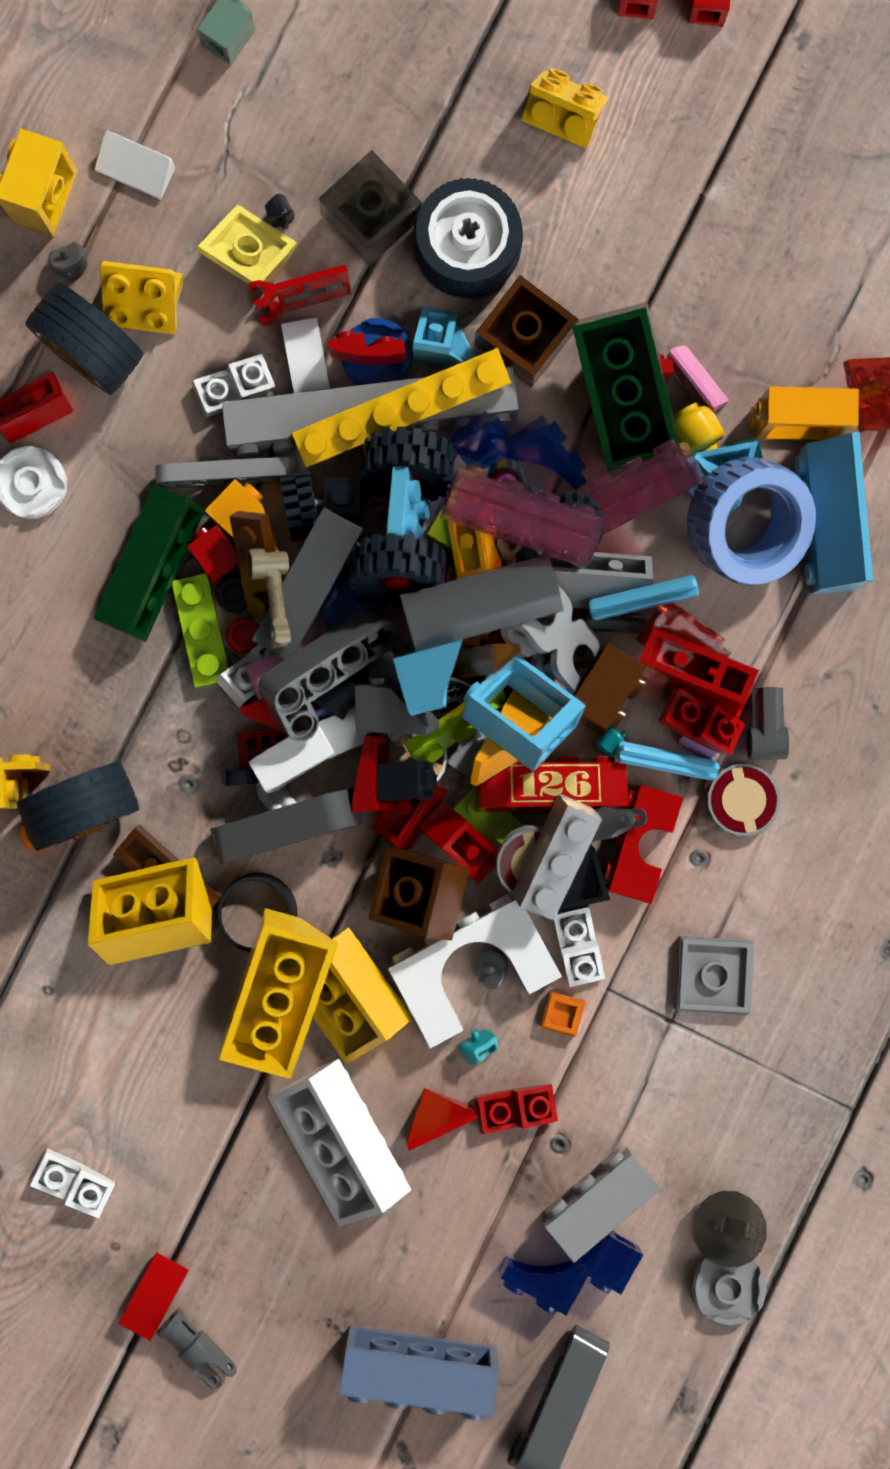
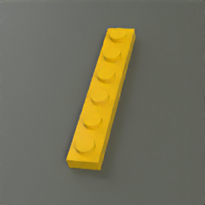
(402, 407)

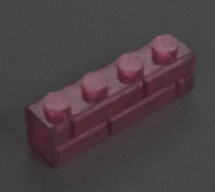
(646, 484)
(521, 516)

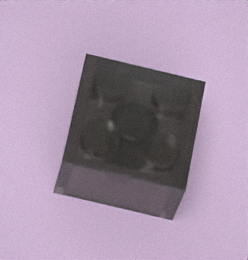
(370, 207)

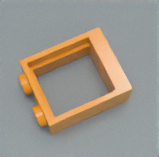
(804, 413)

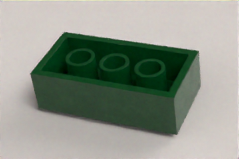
(625, 383)

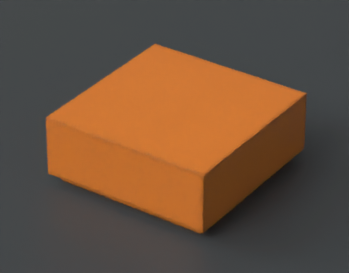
(562, 1013)

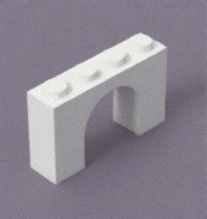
(420, 971)

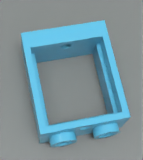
(538, 690)

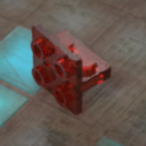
(873, 381)
(683, 625)

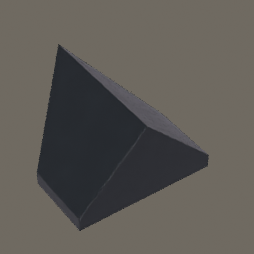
(588, 883)

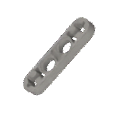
(223, 472)

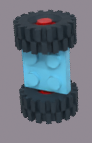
(409, 471)

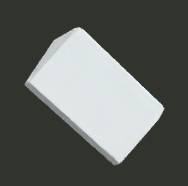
(134, 165)

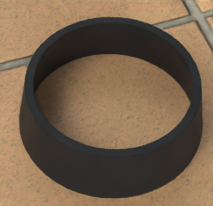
(274, 881)

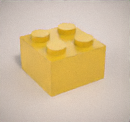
(36, 181)

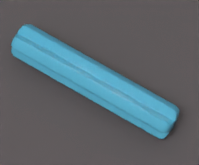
(644, 597)
(666, 761)

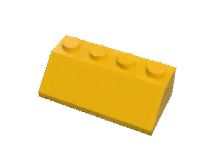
(277, 995)

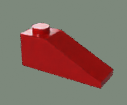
(699, 668)

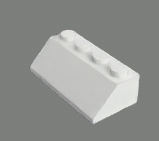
(340, 1144)

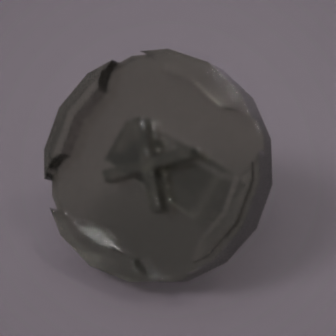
(729, 1229)

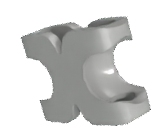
(555, 644)

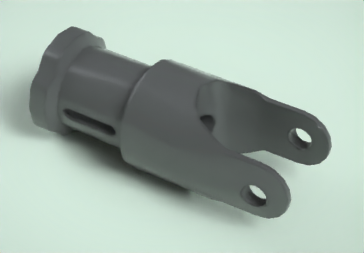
(617, 821)
(196, 1349)

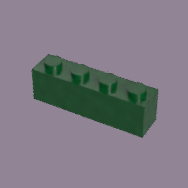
(149, 563)

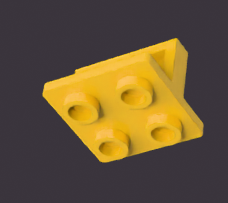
(564, 107)
(140, 296)
(12, 784)

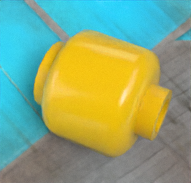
(698, 427)

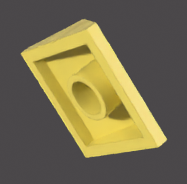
(247, 247)

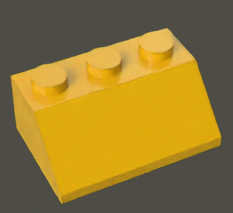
(149, 912)
(357, 1002)

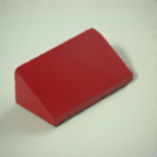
(33, 408)
(402, 821)

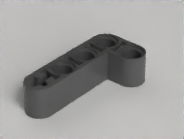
(320, 667)
(285, 826)
(561, 1403)

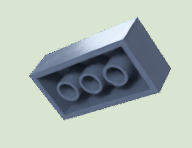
(420, 1372)

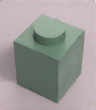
(227, 29)

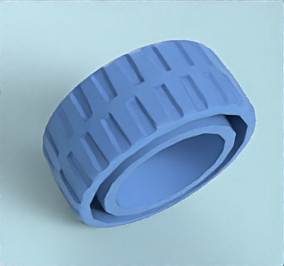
(785, 537)

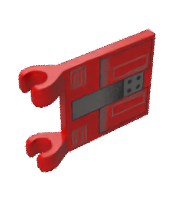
(300, 292)

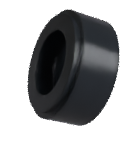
(231, 595)
(239, 777)

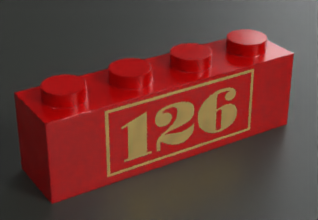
(522, 790)

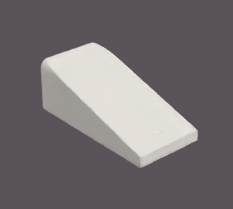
(290, 760)

